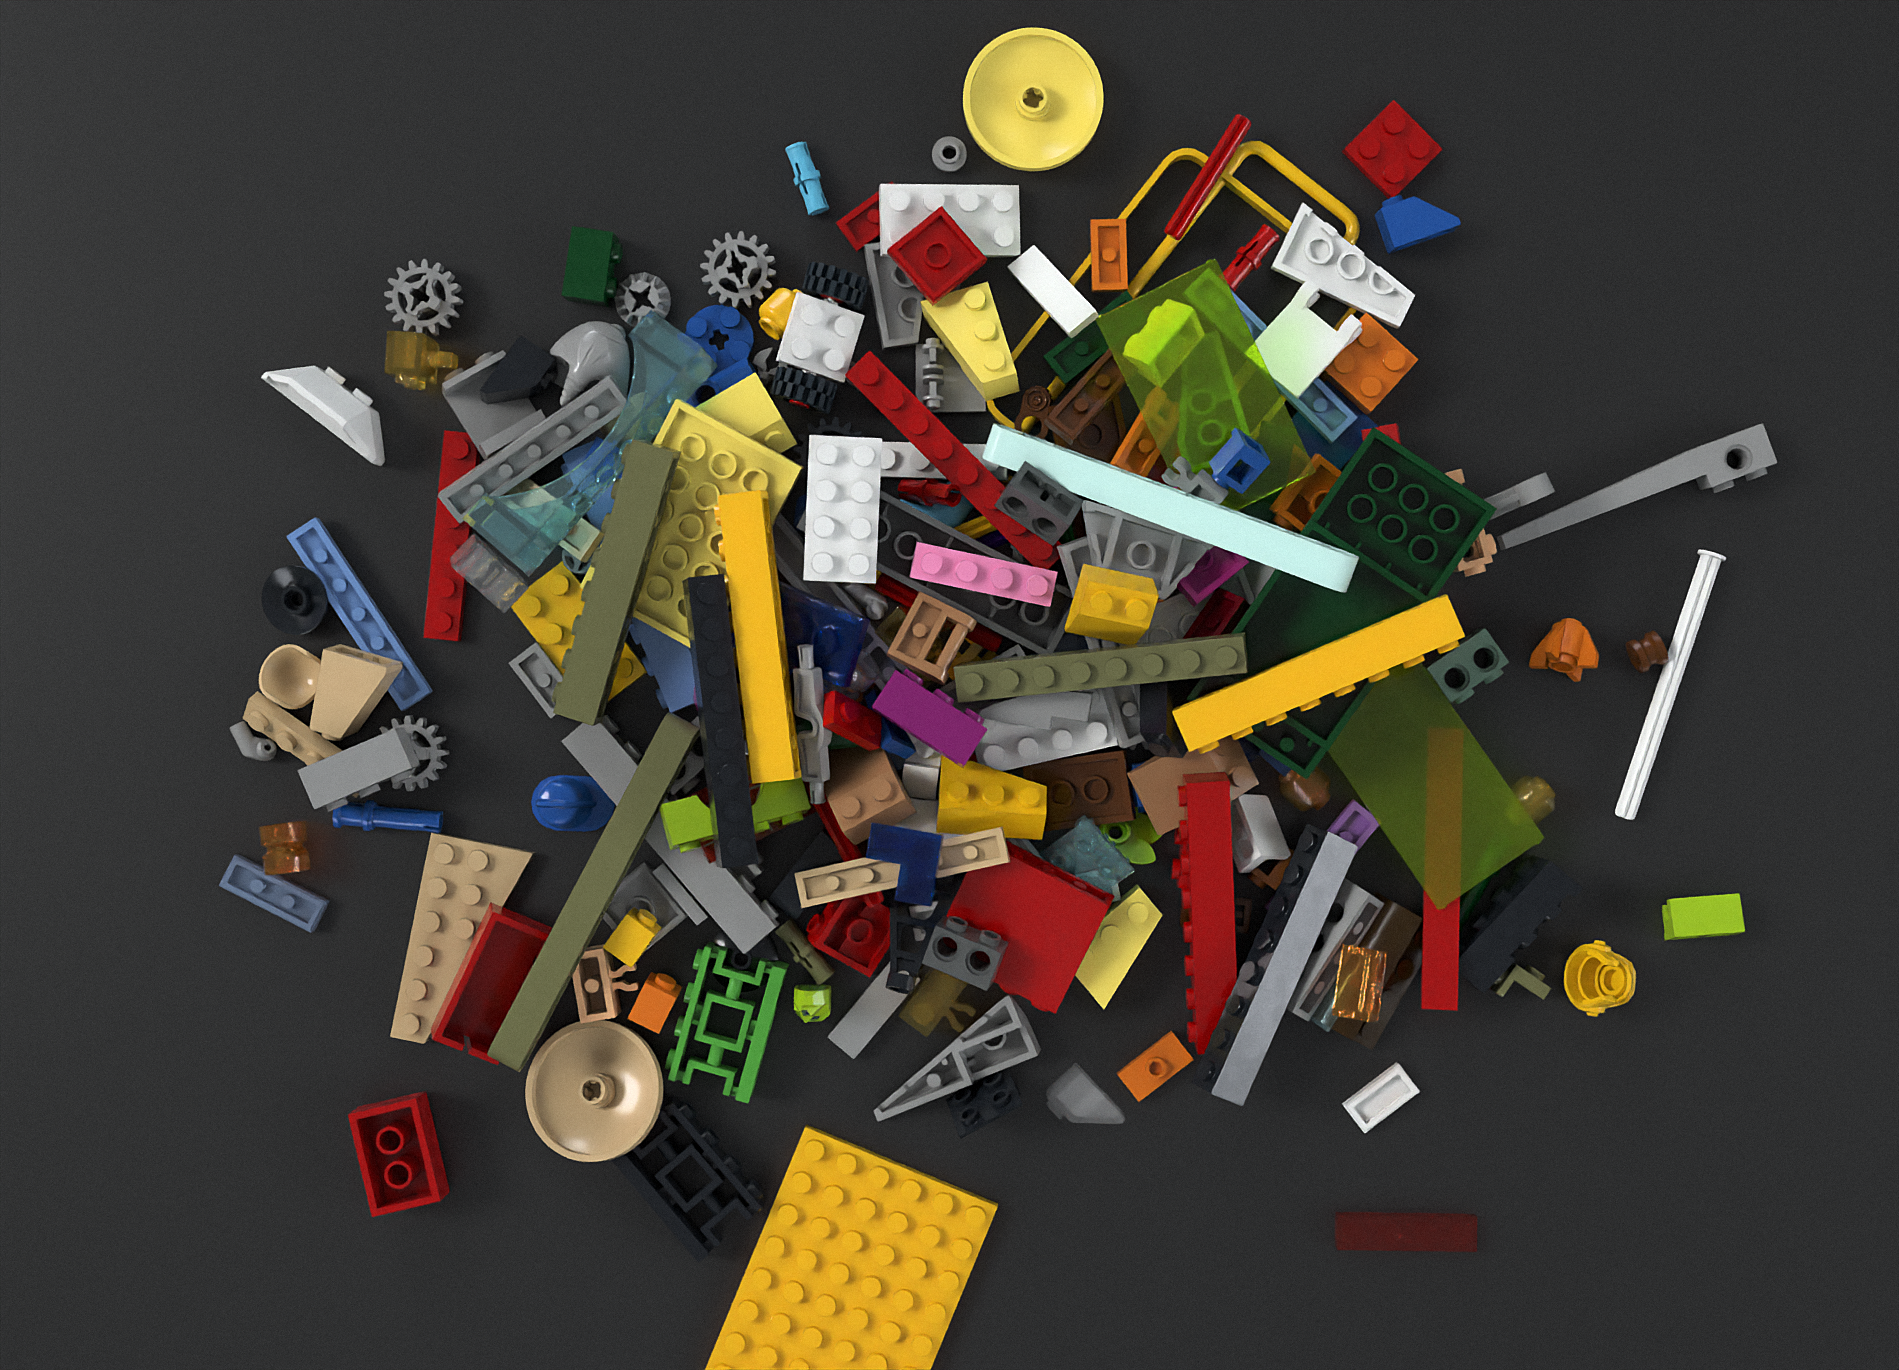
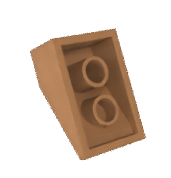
(1158, 779)
(865, 790)

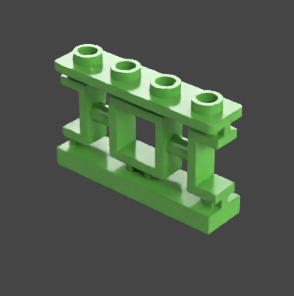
(752, 1028)

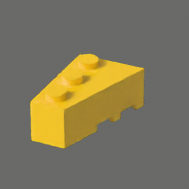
(987, 799)

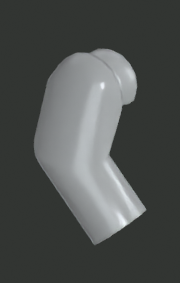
(252, 746)

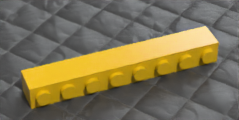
(758, 635)
(1318, 673)

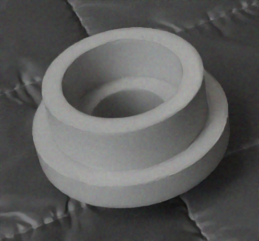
(953, 164)

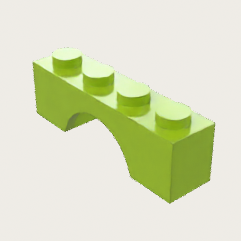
(689, 820)

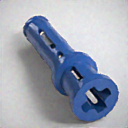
(371, 815)

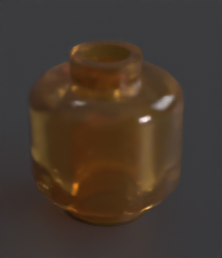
(1305, 793)

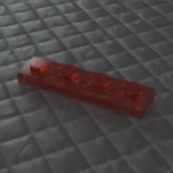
(1406, 1231)

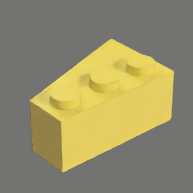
(974, 336)
(1117, 944)

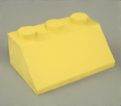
(752, 412)

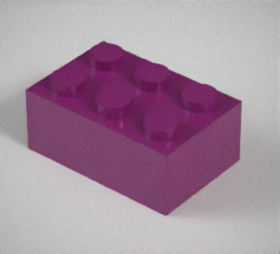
(930, 717)

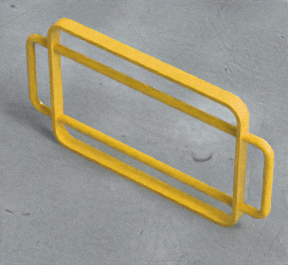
(1168, 244)

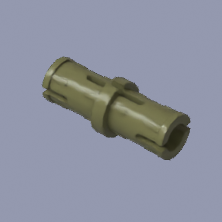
(805, 951)

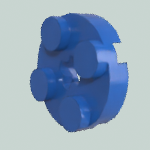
(728, 322)

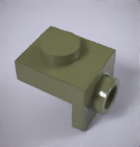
(1528, 978)

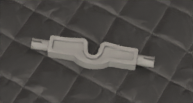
(810, 706)

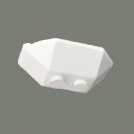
(334, 406)

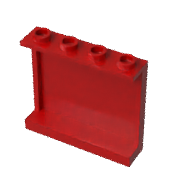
(1041, 914)

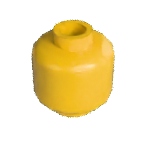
(776, 311)

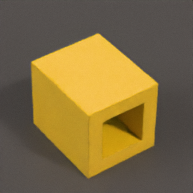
(633, 936)

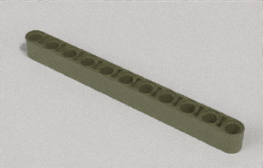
(594, 892)

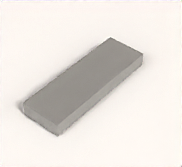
(867, 1015)

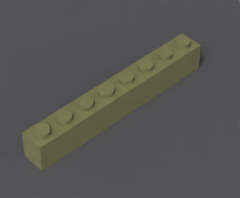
(615, 581)
(1101, 667)

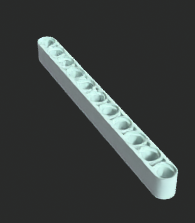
(1174, 508)

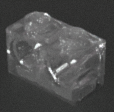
(488, 573)

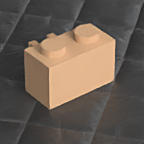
(597, 985)

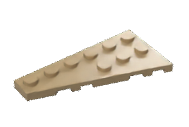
(452, 900)

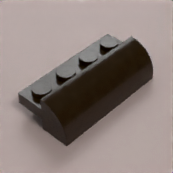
(1401, 935)

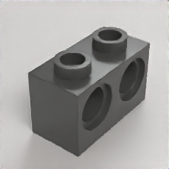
(1039, 503)
(962, 961)

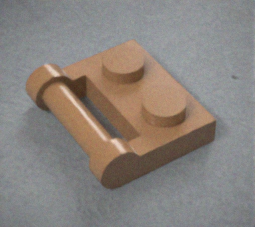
(920, 633)

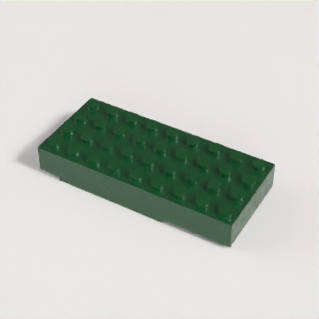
(1409, 537)

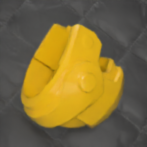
(1598, 978)

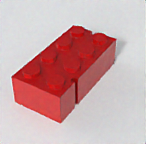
(489, 980)

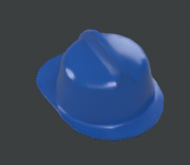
(571, 803)

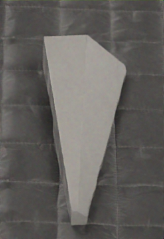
(987, 1046)

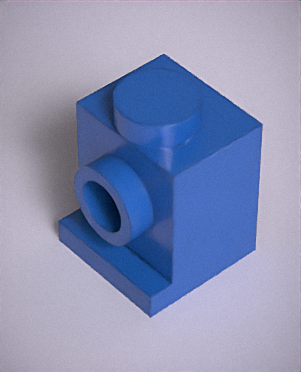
(1239, 462)

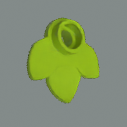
(1135, 838)

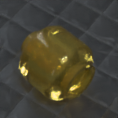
(1535, 797)

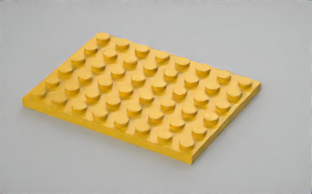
(853, 1265)

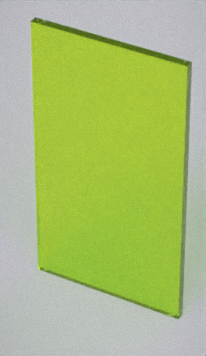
(1202, 377)
(1431, 785)

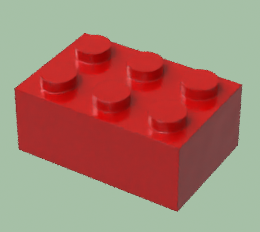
(399, 1153)

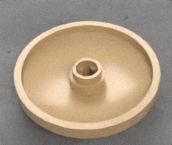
(594, 1091)

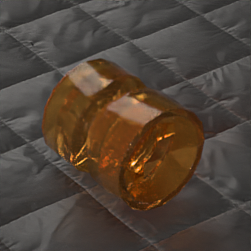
(284, 848)

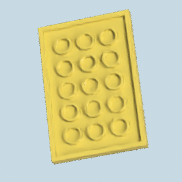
(711, 464)

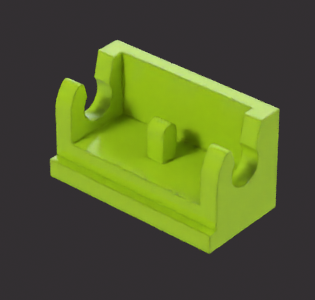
(1703, 917)

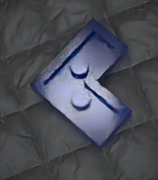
(916, 852)

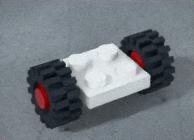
(819, 337)

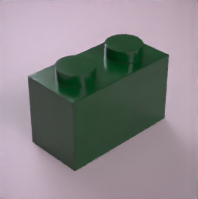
(591, 266)

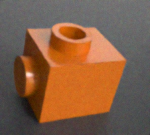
(655, 1001)

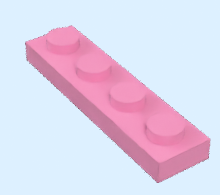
(983, 574)

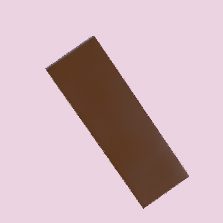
(1086, 399)

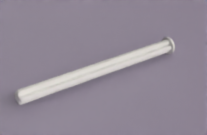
(1668, 684)

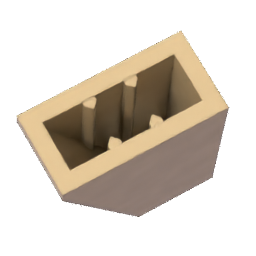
(349, 689)

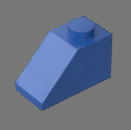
(1412, 222)

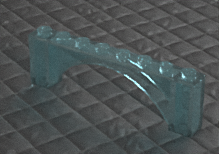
(535, 521)

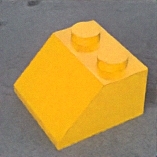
(1112, 605)

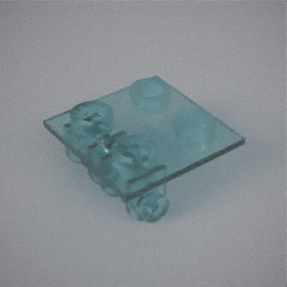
(1089, 855)

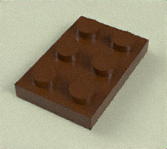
(1085, 786)

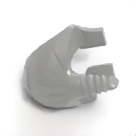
(591, 354)

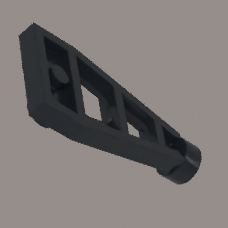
(946, 890)

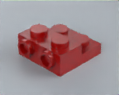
(852, 932)

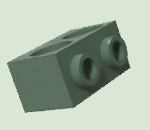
(1462, 661)

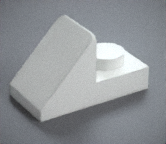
(922, 772)

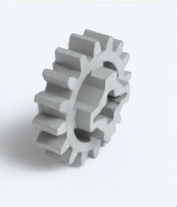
(752, 265)
(428, 285)
(423, 751)

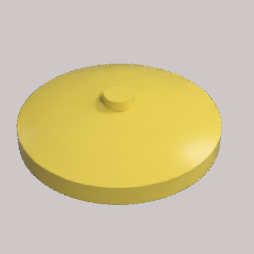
(1033, 99)

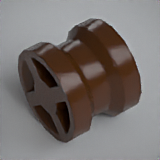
(1647, 651)

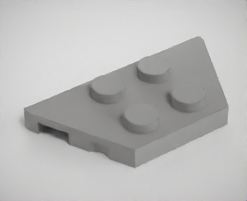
(1140, 547)

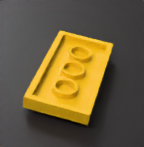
(549, 614)

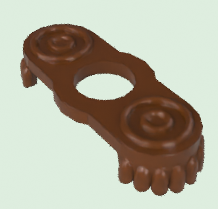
(1036, 404)

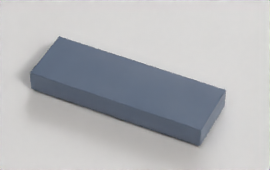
(274, 893)

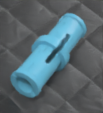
(807, 178)

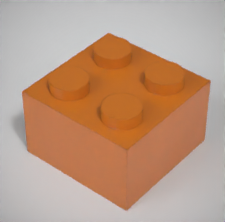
(1369, 366)

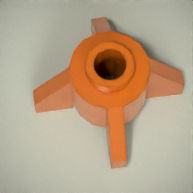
(1566, 649)

